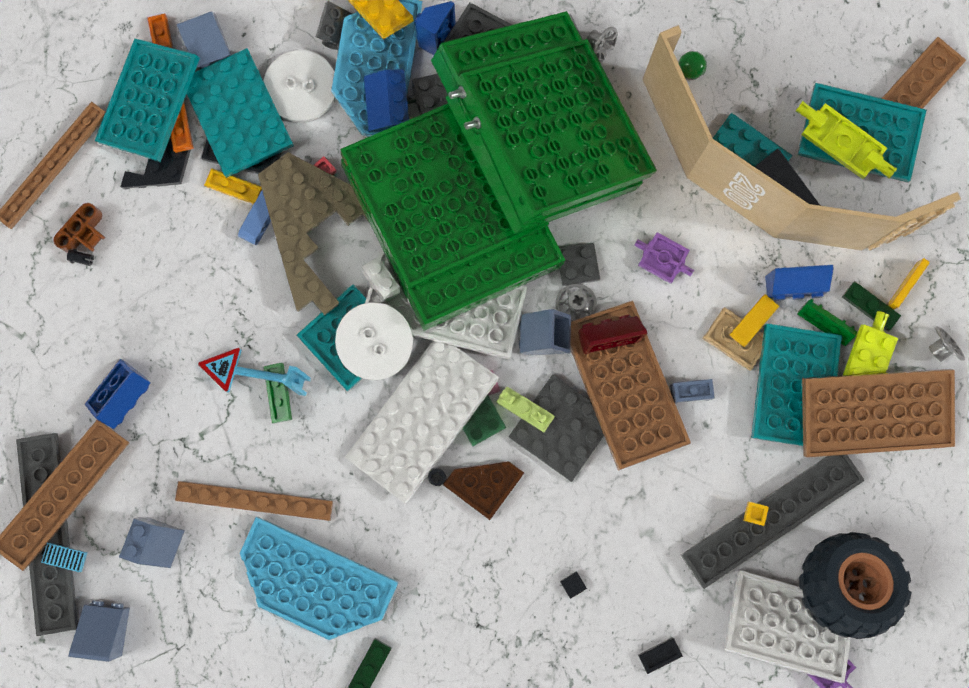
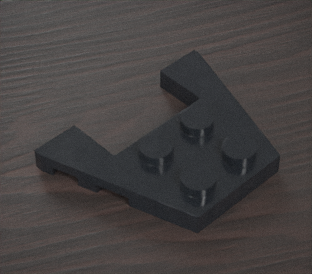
(164, 173)

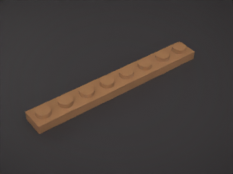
(51, 165)
(254, 501)

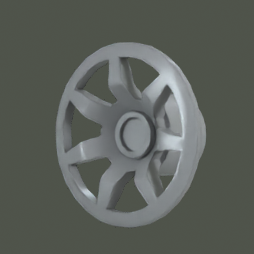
(600, 41)
(577, 300)
(943, 348)

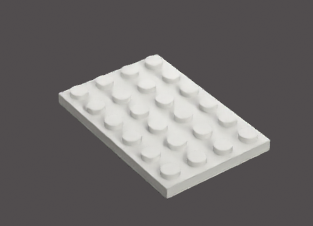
(775, 627)

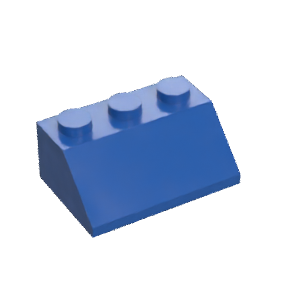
(434, 25)
(385, 99)
(799, 282)
(117, 394)

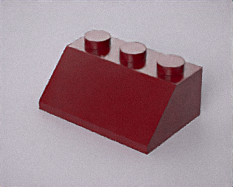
(611, 334)

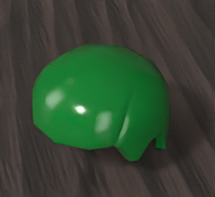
(693, 65)

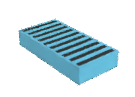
(64, 557)

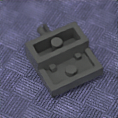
(428, 93)

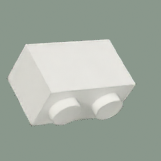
(381, 280)

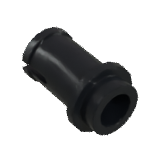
(79, 257)

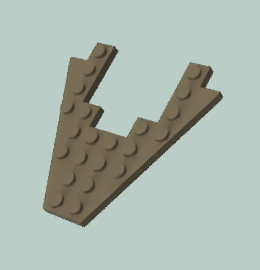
(297, 202)

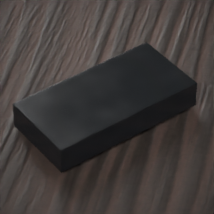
(660, 655)

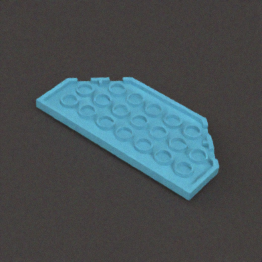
(365, 53)
(312, 582)

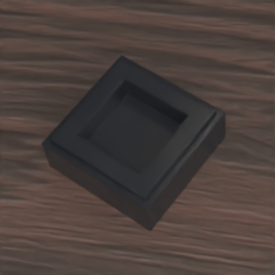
(573, 584)

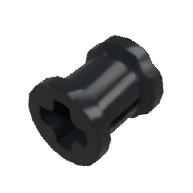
(434, 472)

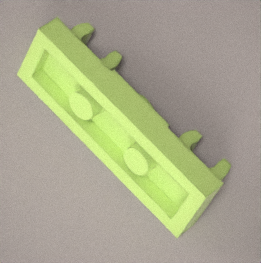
(525, 409)

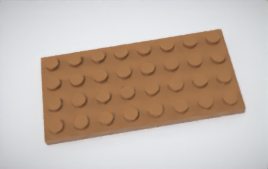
(629, 395)
(878, 412)

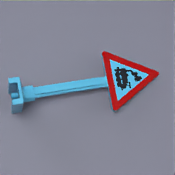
(224, 368)

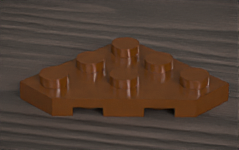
(484, 485)

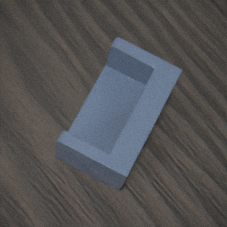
(692, 391)

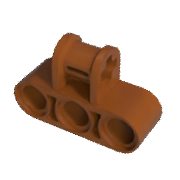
(86, 234)

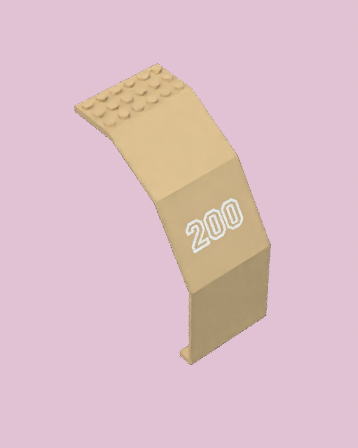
(749, 189)

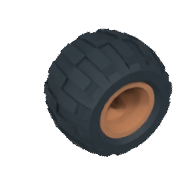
(829, 575)

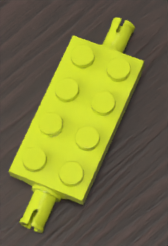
(844, 141)
(871, 348)

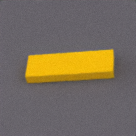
(233, 186)
(908, 283)
(754, 320)

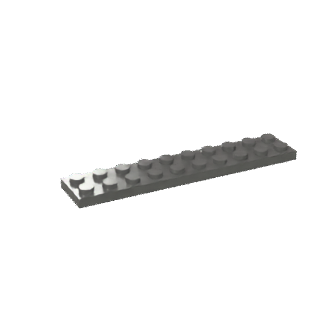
(787, 509)
(50, 585)

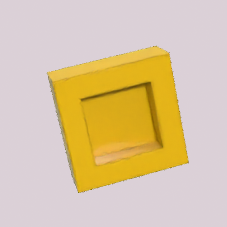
(755, 513)

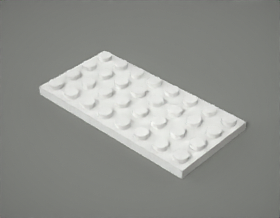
(483, 329)
(421, 419)

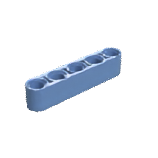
(255, 222)

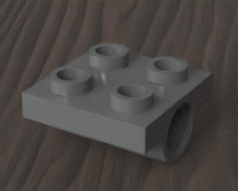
(331, 25)

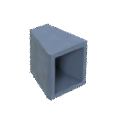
(204, 38)
(545, 333)
(151, 543)
(100, 632)

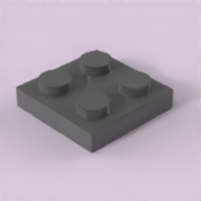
(579, 264)

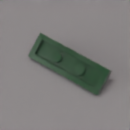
(870, 304)
(370, 665)

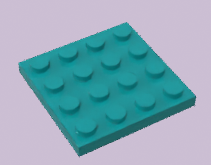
(746, 141)
(321, 334)

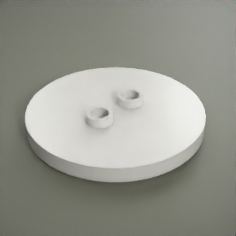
(300, 85)
(374, 341)

